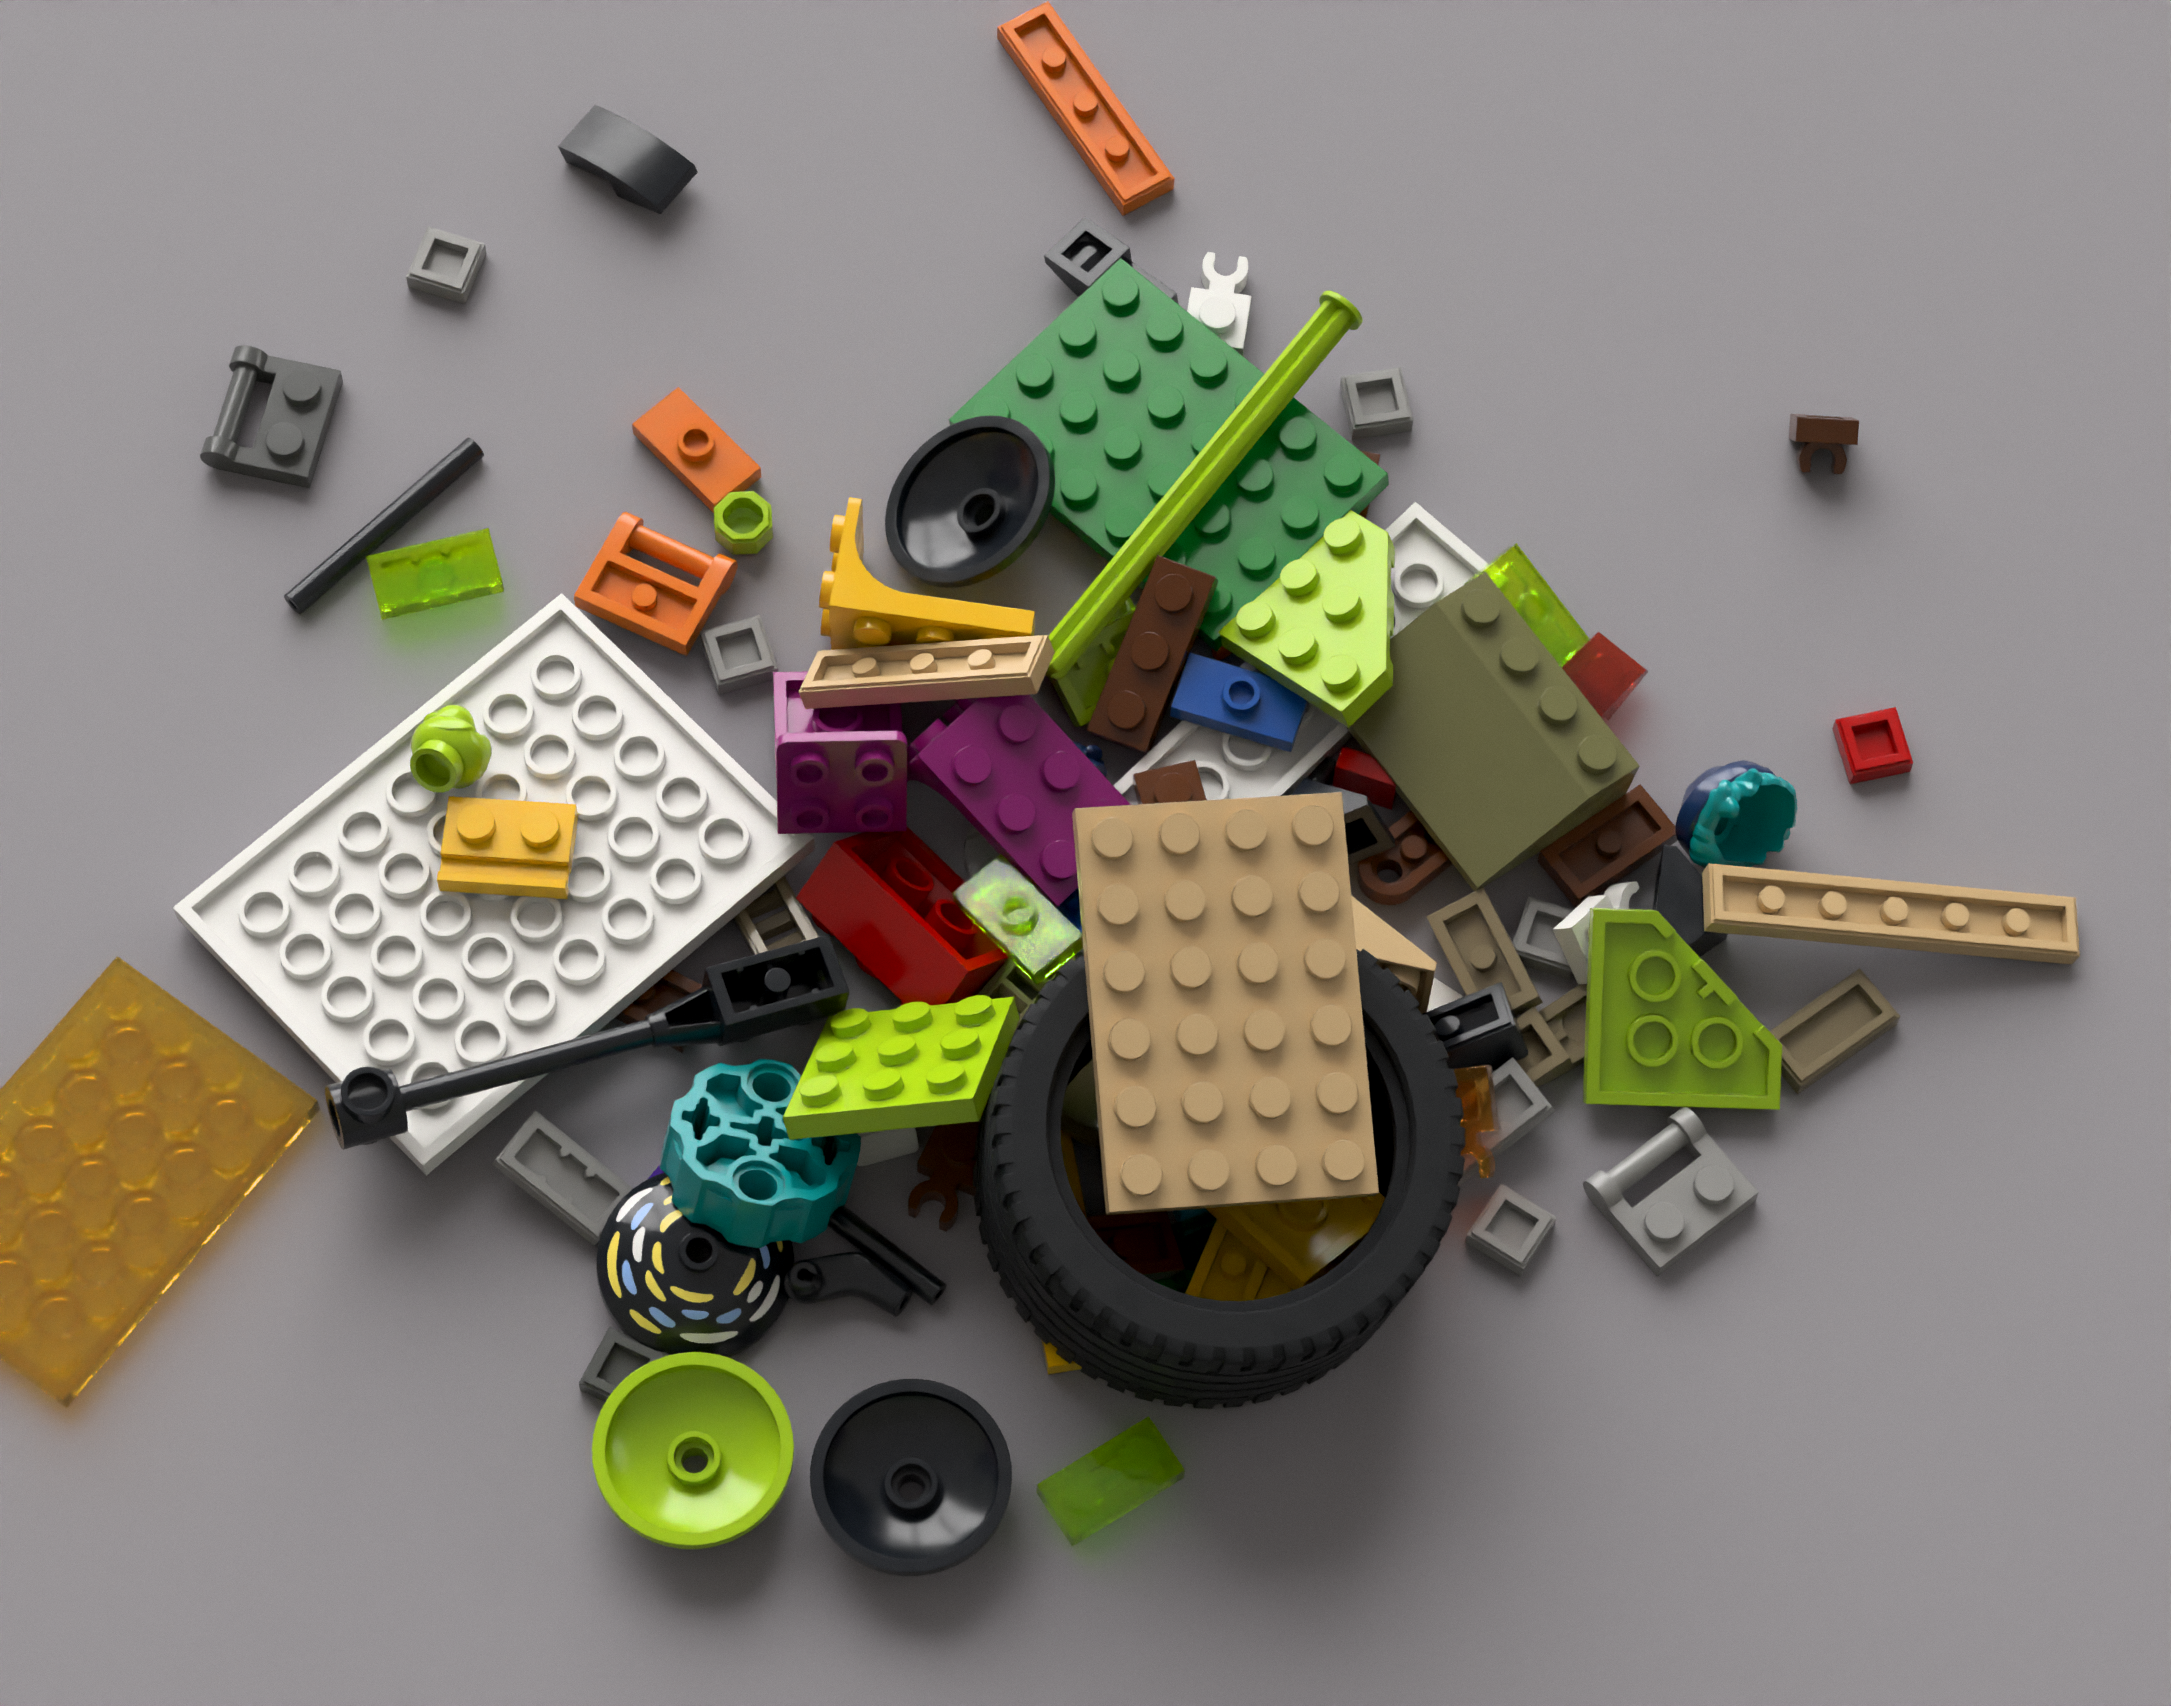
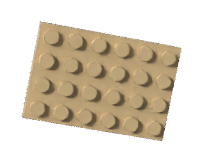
(1224, 1003)

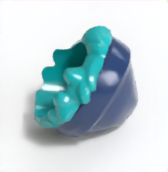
(1736, 815)

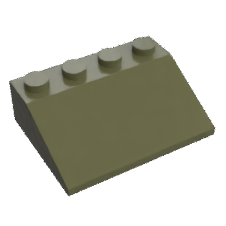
(1489, 735)

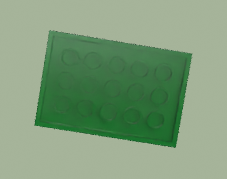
(1127, 401)

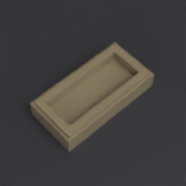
(1832, 1029)

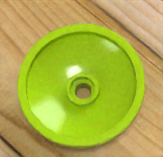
(685, 1410)

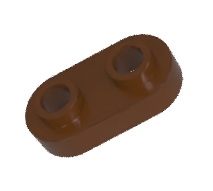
(1412, 859)

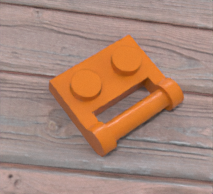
(650, 599)

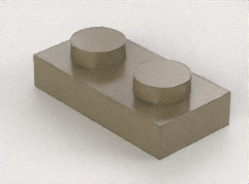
(1482, 950)

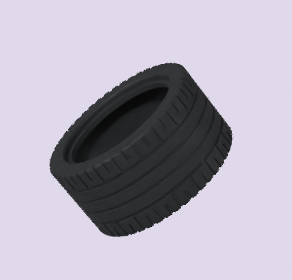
(1189, 1345)

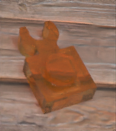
(1480, 1113)

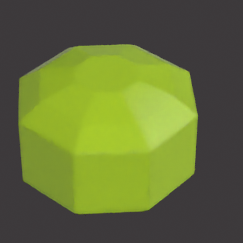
(743, 522)

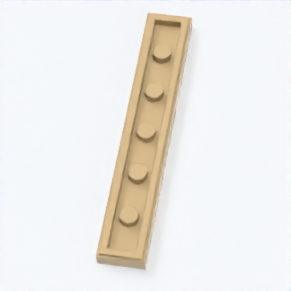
(1890, 914)

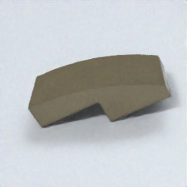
(1554, 1037)

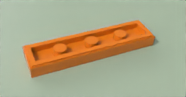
(1085, 108)

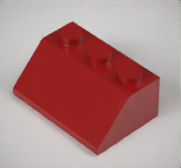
(898, 916)

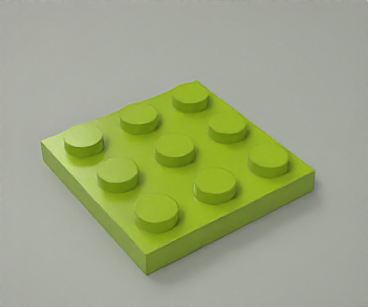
(902, 1067)

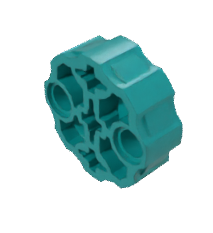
(738, 1166)

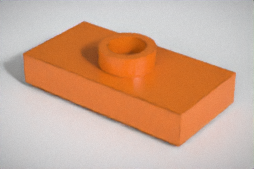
(695, 449)

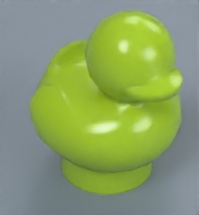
(448, 750)

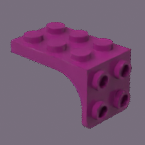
(837, 764)
(1014, 783)

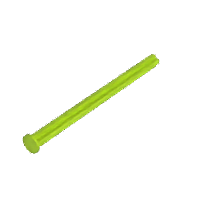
(1200, 480)

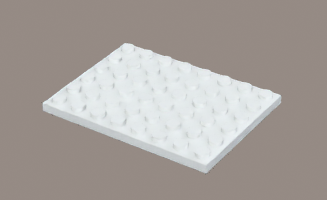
(378, 968)

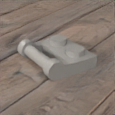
(1683, 1208)

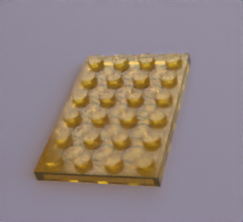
(120, 1166)

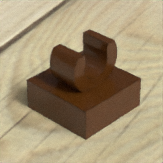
(1823, 433)

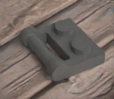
(291, 424)

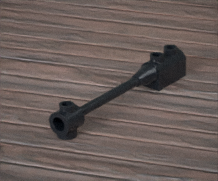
(733, 1005)

